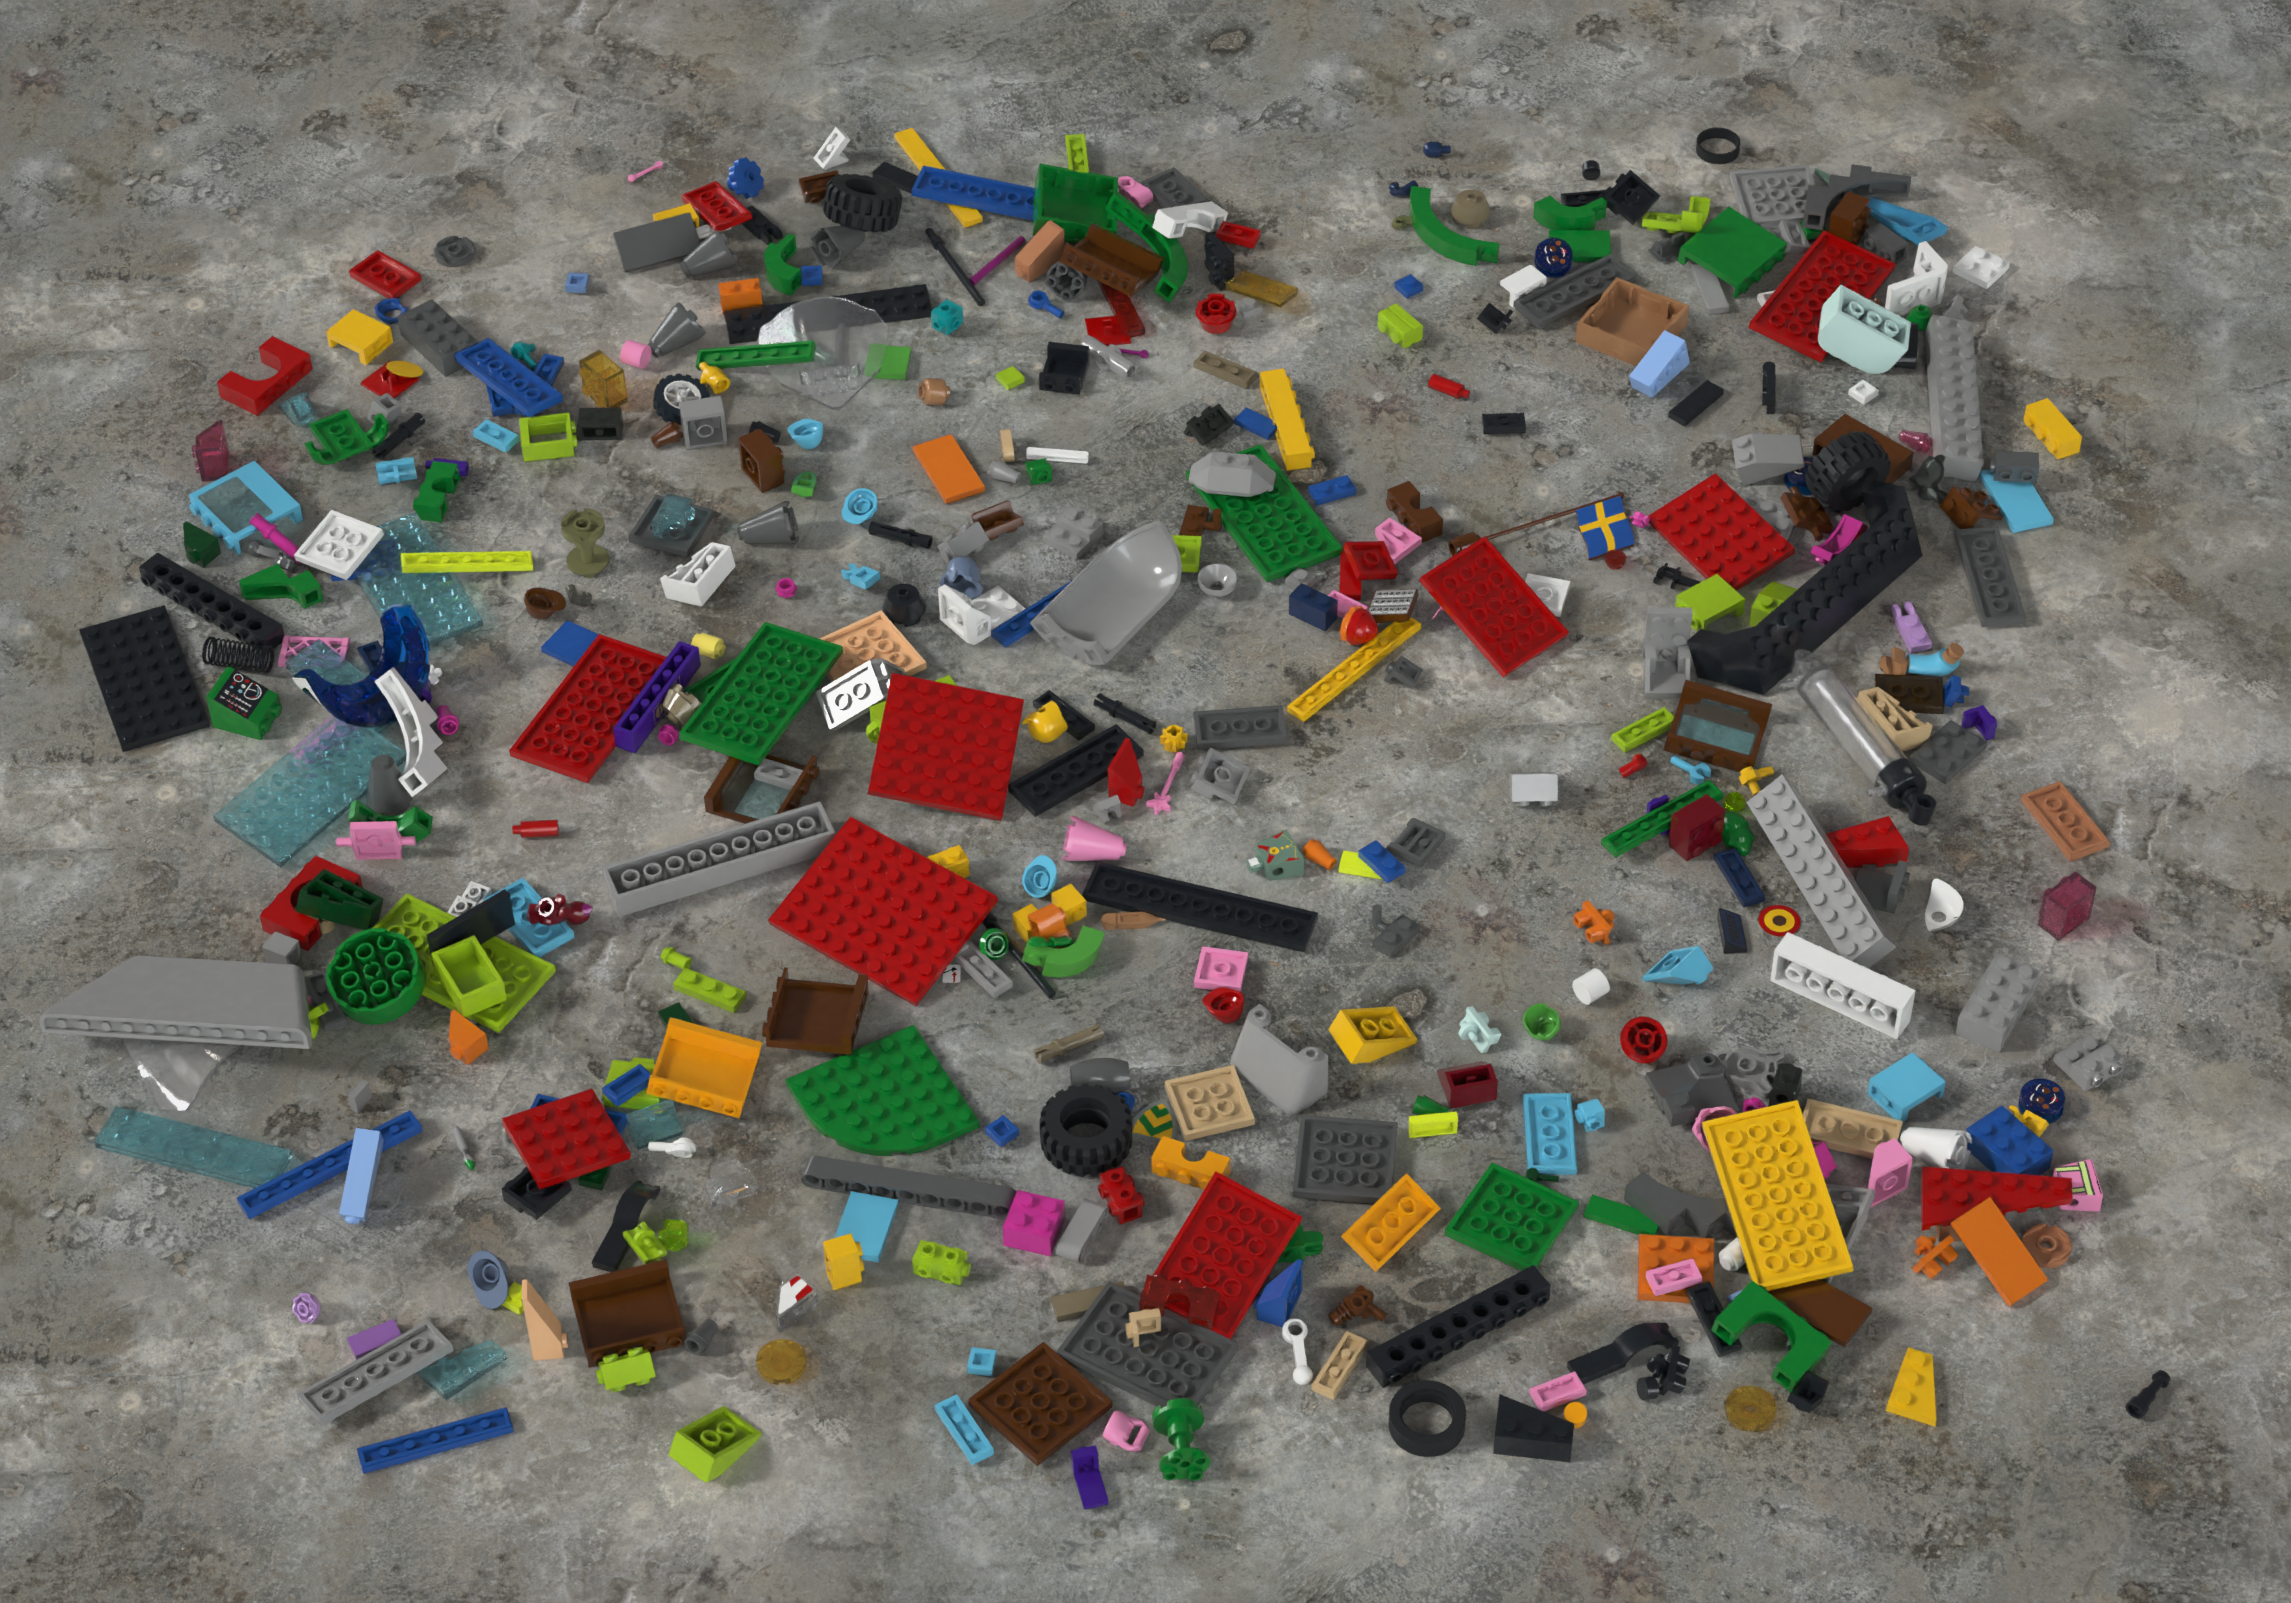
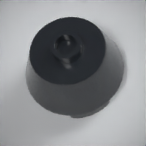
(904, 605)

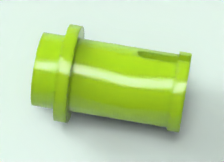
(675, 958)

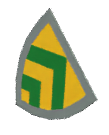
(1155, 1121)

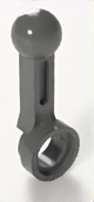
(257, 548)

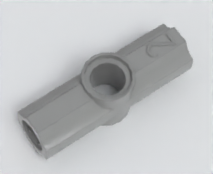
(1109, 357)

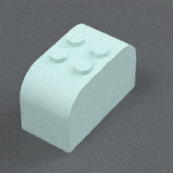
(1862, 332)

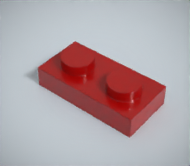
(1238, 234)

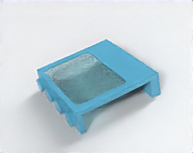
(236, 498)

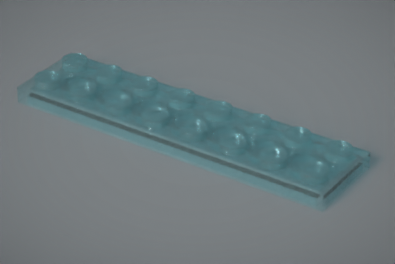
(192, 1148)

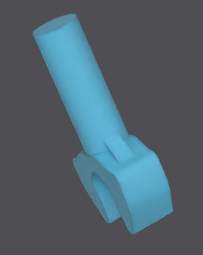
(1694, 771)

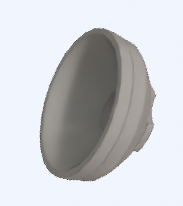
(1217, 575)

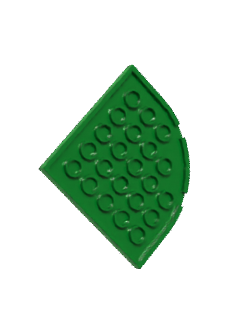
(884, 1098)

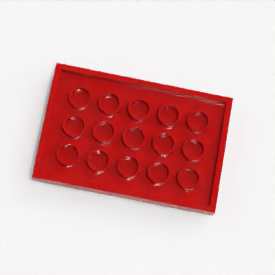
(1720, 533)
(1494, 606)
(1229, 1246)

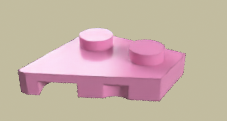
(1397, 538)

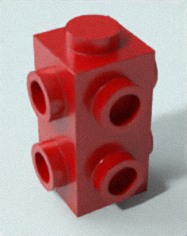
(1121, 1195)

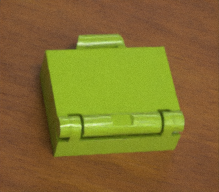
(641, 1099)

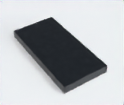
(483, 921)

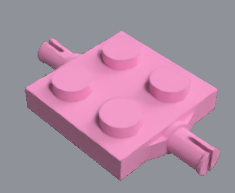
(375, 840)

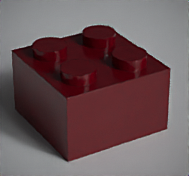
(1696, 827)

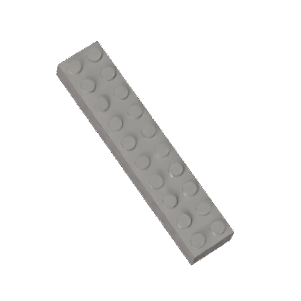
(1954, 396)
(717, 859)
(1820, 873)

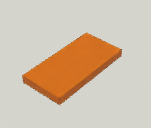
(948, 469)
(1999, 1251)

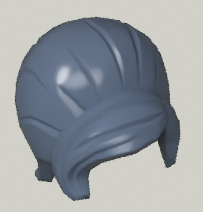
(963, 576)

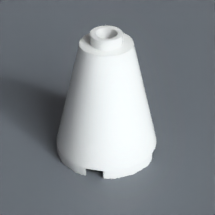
(1937, 1146)

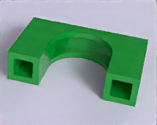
(1757, 1306)

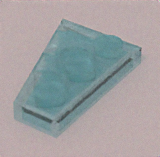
(457, 1373)

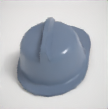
(488, 1278)

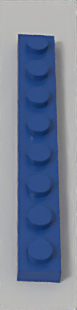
(321, 1168)

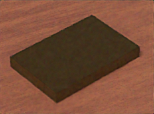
(1914, 693)

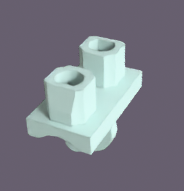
(1476, 1028)

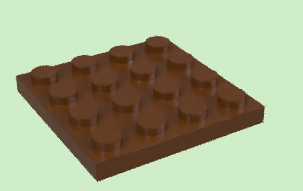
(1040, 1403)

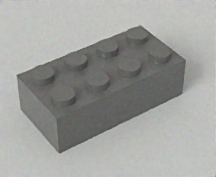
(435, 335)

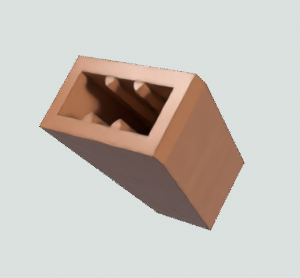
(1040, 252)

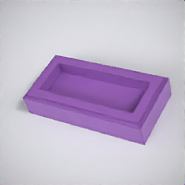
(373, 1338)

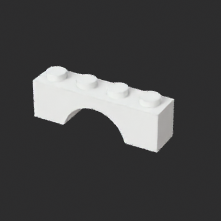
(1173, 220)

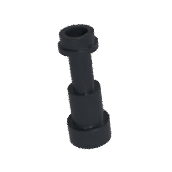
(2138, 1405)

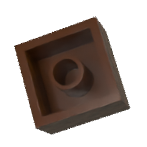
(1850, 218)
(761, 460)

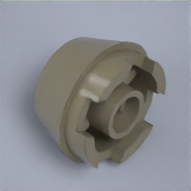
(1471, 209)
(679, 706)

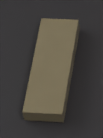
(1225, 369)
(1076, 1303)

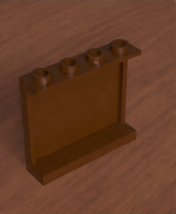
(1113, 260)
(815, 1015)
(627, 1312)

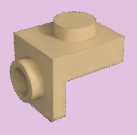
(1142, 1323)

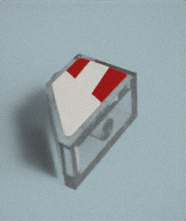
(794, 1301)

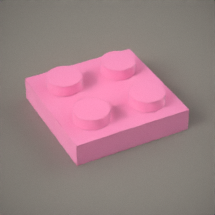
(1220, 969)

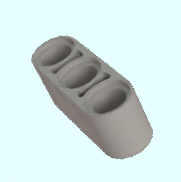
(1082, 1231)

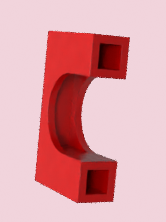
(259, 394)
(281, 913)

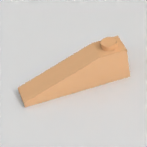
(543, 1326)

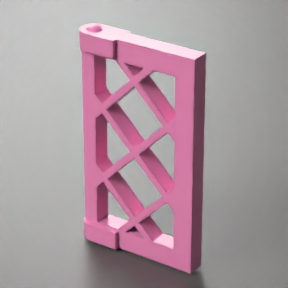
(287, 650)

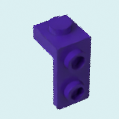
(1088, 1477)

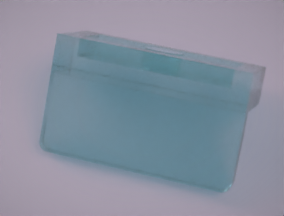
(653, 1124)

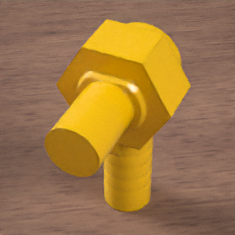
(1750, 777)

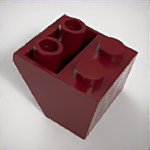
(1469, 1084)

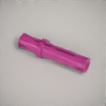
(272, 533)

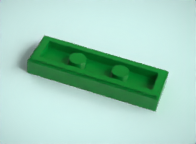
(1619, 1216)

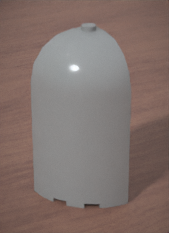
(1113, 595)

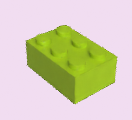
(469, 976)

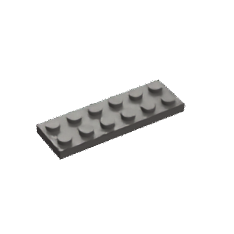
(374, 1372)

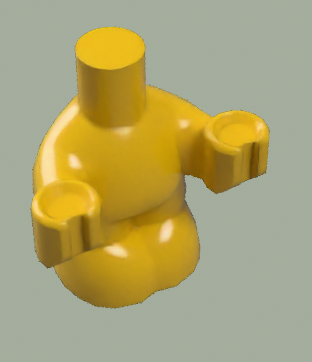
(714, 377)

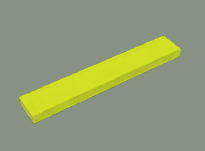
(466, 561)

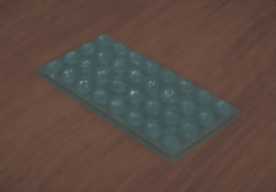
(434, 597)
(306, 789)

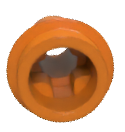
(1317, 853)

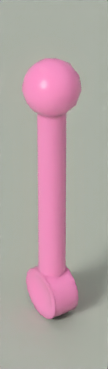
(659, 164)

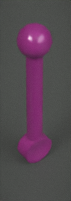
(1143, 354)

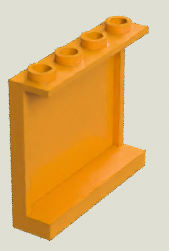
(704, 1068)

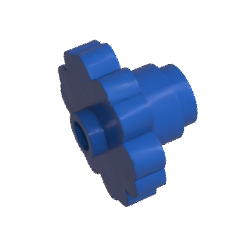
(745, 178)

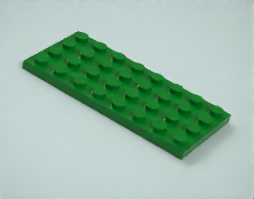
(1274, 527)
(761, 693)

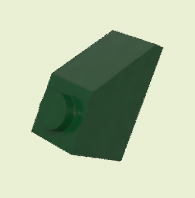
(200, 545)

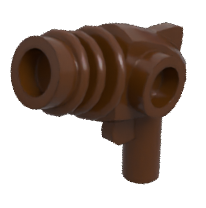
(1356, 1304)

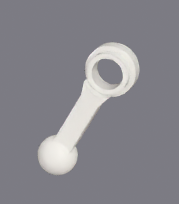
(1302, 1373)

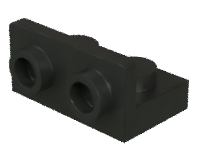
(1209, 425)

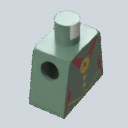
(1277, 857)

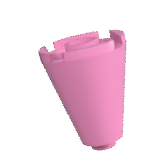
(1091, 843)

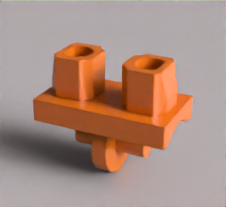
(1598, 921)
(1928, 1263)

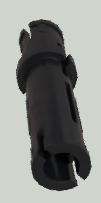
(405, 430)
(909, 537)
(1116, 709)

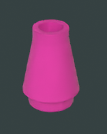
(447, 721)

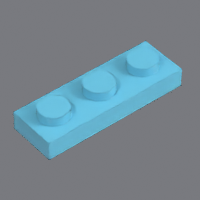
(964, 1429)

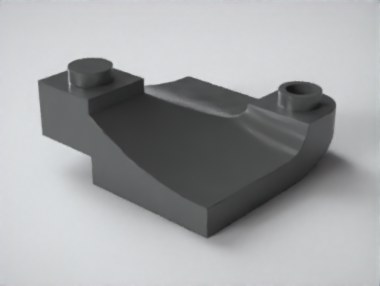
(1689, 1088)

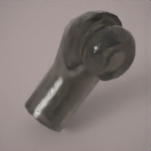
(577, 599)

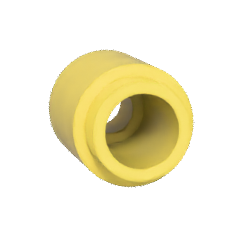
(709, 645)

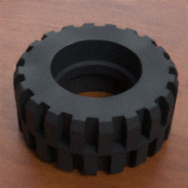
(862, 202)
(1846, 470)
(1081, 1106)

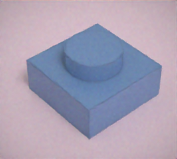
(577, 282)

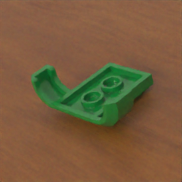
(344, 437)

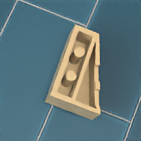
(1898, 723)

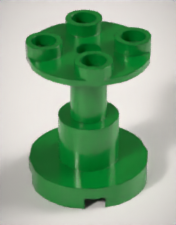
(1179, 1423)

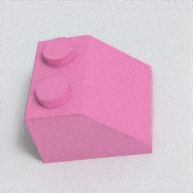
(1889, 1170)

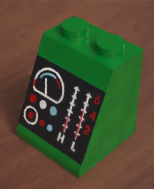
(242, 705)

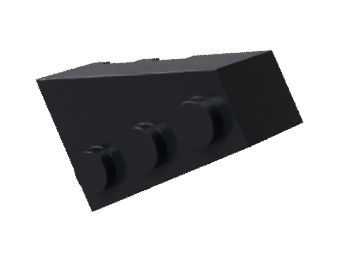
(1531, 1432)

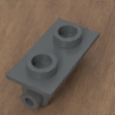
(1668, 247)

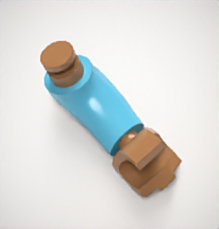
(1937, 664)

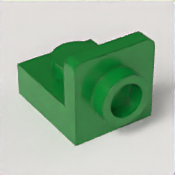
(1039, 471)

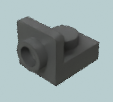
(1404, 671)

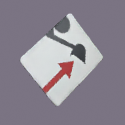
(952, 974)

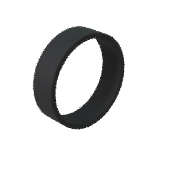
(1722, 133)

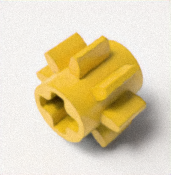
(1173, 738)

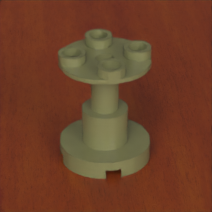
(583, 530)

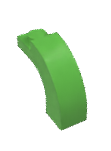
(1068, 960)

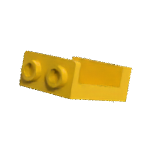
(361, 335)

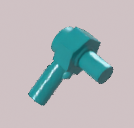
(521, 351)

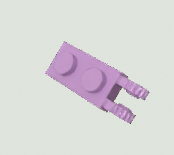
(1911, 628)

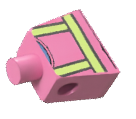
(2085, 1186)

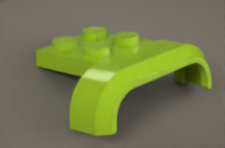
(1689, 221)

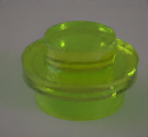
(1734, 802)

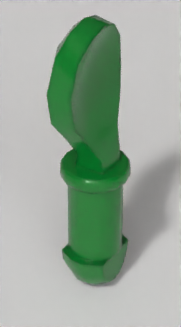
(1039, 941)

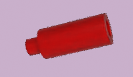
(1448, 386)
(538, 828)

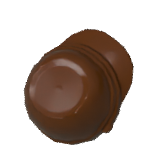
(543, 602)

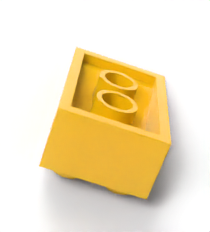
(1371, 1033)

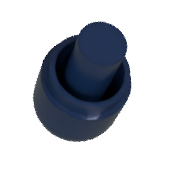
(1435, 149)

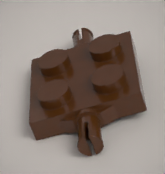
(1807, 513)

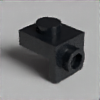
(1494, 318)
(1809, 1392)

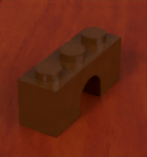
(1405, 504)

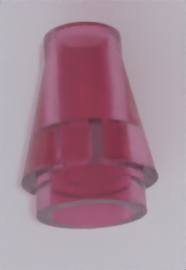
(1916, 440)

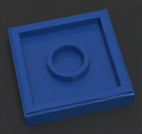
(569, 643)

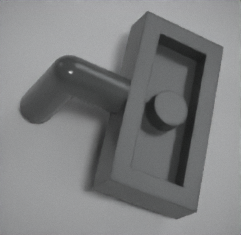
(1394, 935)

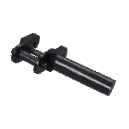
(1677, 577)

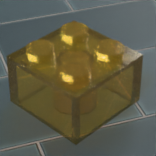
(603, 380)

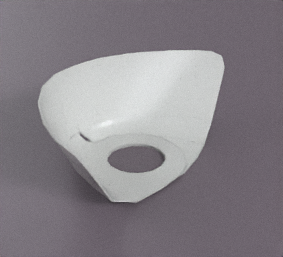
(1945, 900)

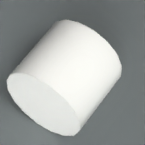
(1591, 986)

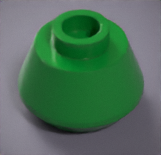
(1920, 314)
(994, 943)

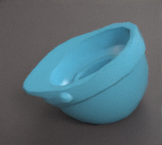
(807, 433)
(859, 506)
(1040, 877)

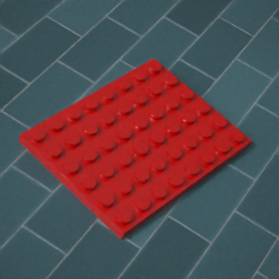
(883, 911)

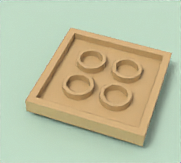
(1209, 1103)

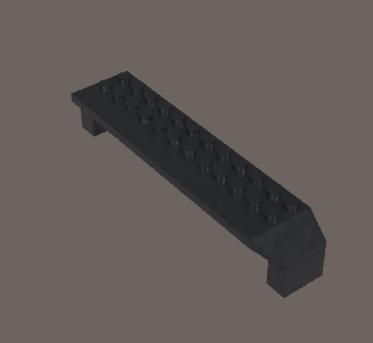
(1763, 654)

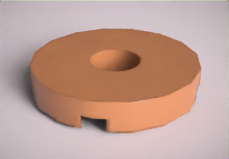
(2054, 1236)

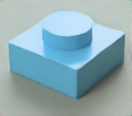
(981, 1361)

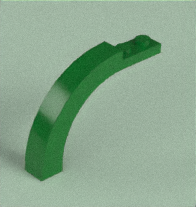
(1175, 261)

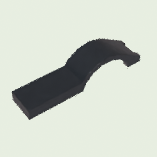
(625, 1218)
(1624, 1347)

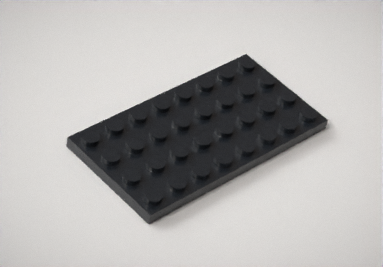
(144, 678)

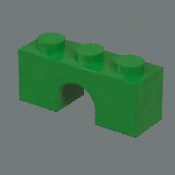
(431, 501)

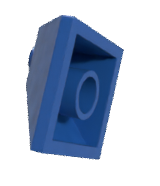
(1280, 1296)

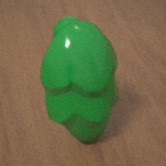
(1737, 833)

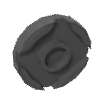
(454, 251)

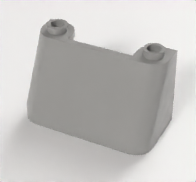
(1275, 1070)

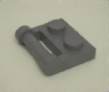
(1421, 846)

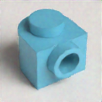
(1591, 1115)

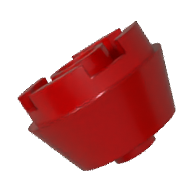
(1216, 313)
(1643, 1039)

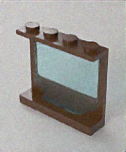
(1717, 727)
(744, 799)

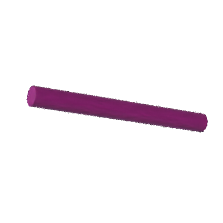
(997, 260)

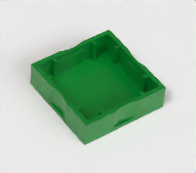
(1072, 201)

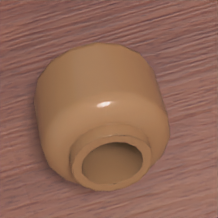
(933, 391)

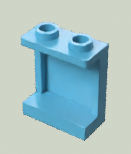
(1905, 1086)

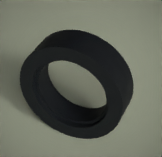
(1421, 1444)

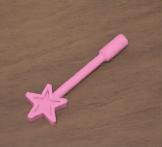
(1161, 801)

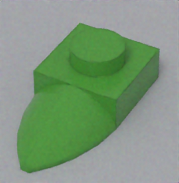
(804, 484)

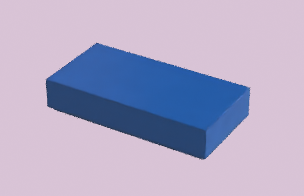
(1255, 423)
(627, 1085)

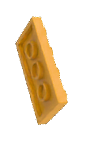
(1390, 1222)

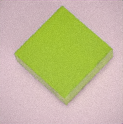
(1010, 377)

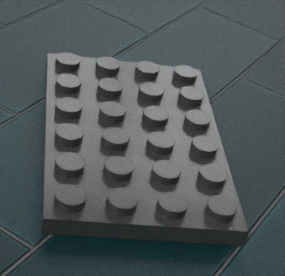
(1166, 1364)

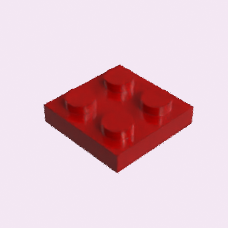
(1370, 560)

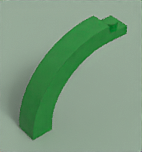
(1443, 239)

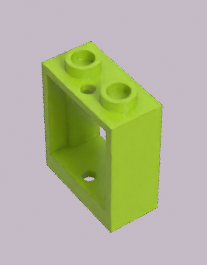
(547, 425)

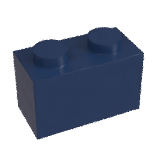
(1313, 607)

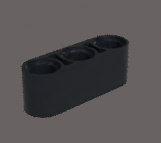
(1909, 359)

